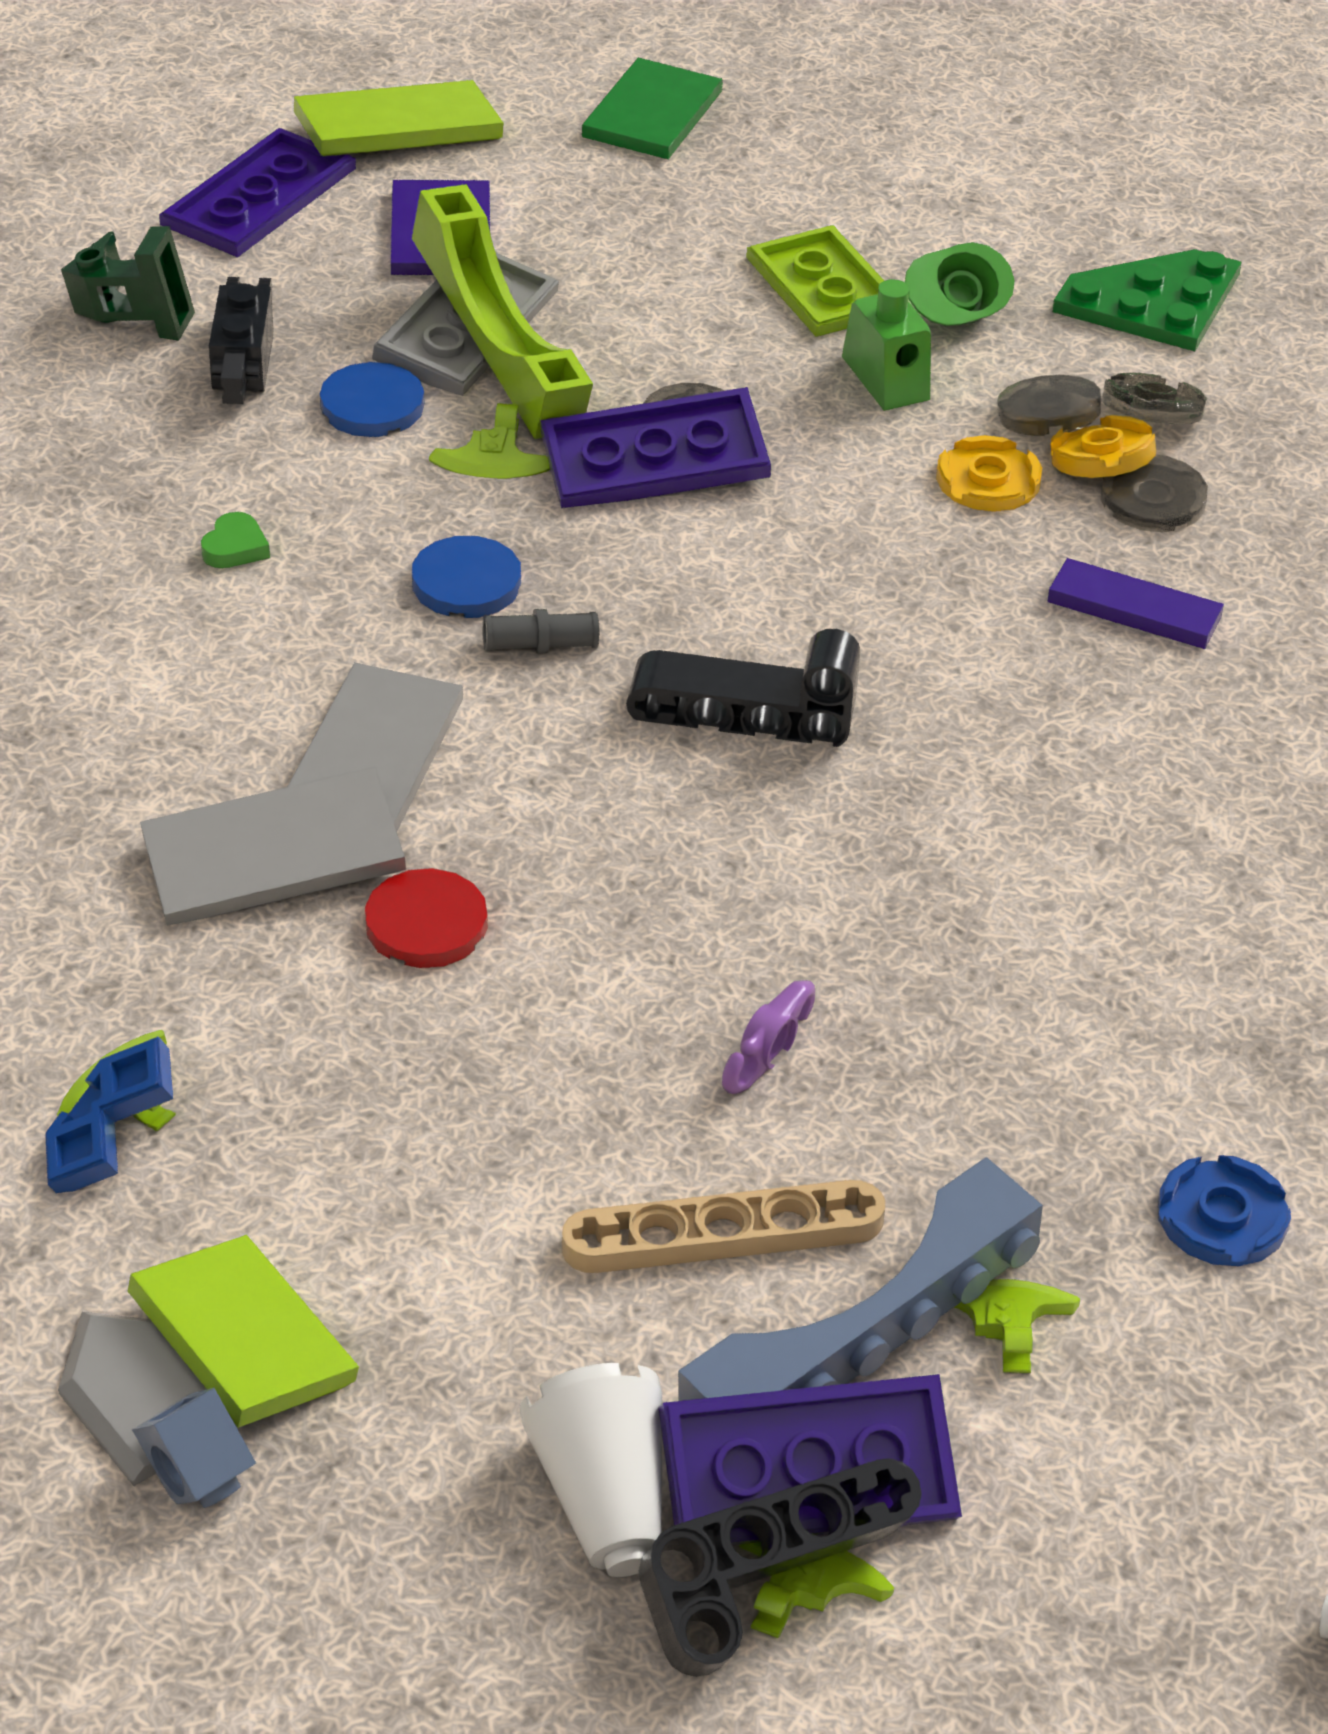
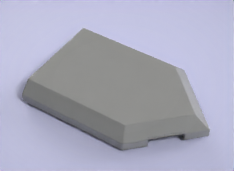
(120, 1378)

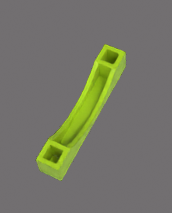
(460, 252)

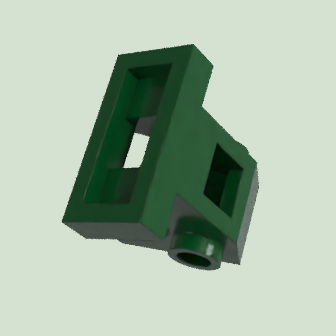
(151, 280)

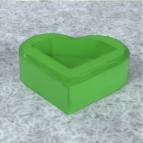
(234, 541)

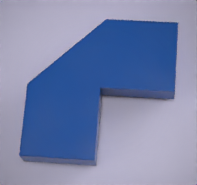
(83, 1142)

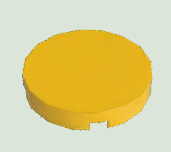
(1105, 449)
(987, 485)

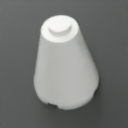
(603, 1458)

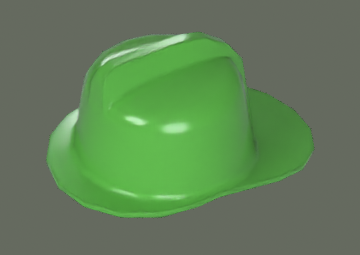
(960, 284)

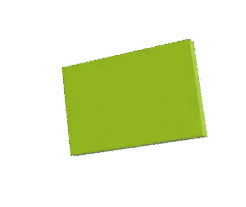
(816, 276)
(242, 1329)

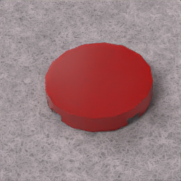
(426, 917)

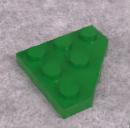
(1153, 298)

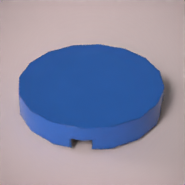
(372, 399)
(466, 576)
(1220, 1228)

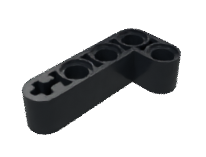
(752, 695)
(783, 1546)

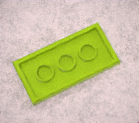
(397, 117)

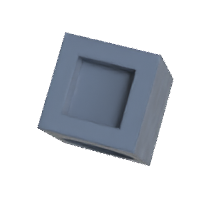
(195, 1449)

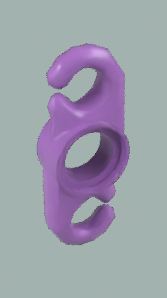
(767, 1033)

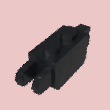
(241, 338)

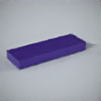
(1135, 603)

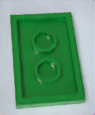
(652, 108)

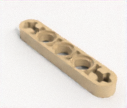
(748, 1209)

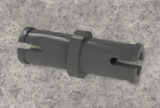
(540, 631)

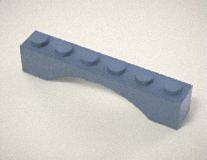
(975, 1234)

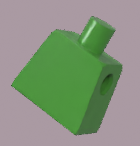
(889, 347)

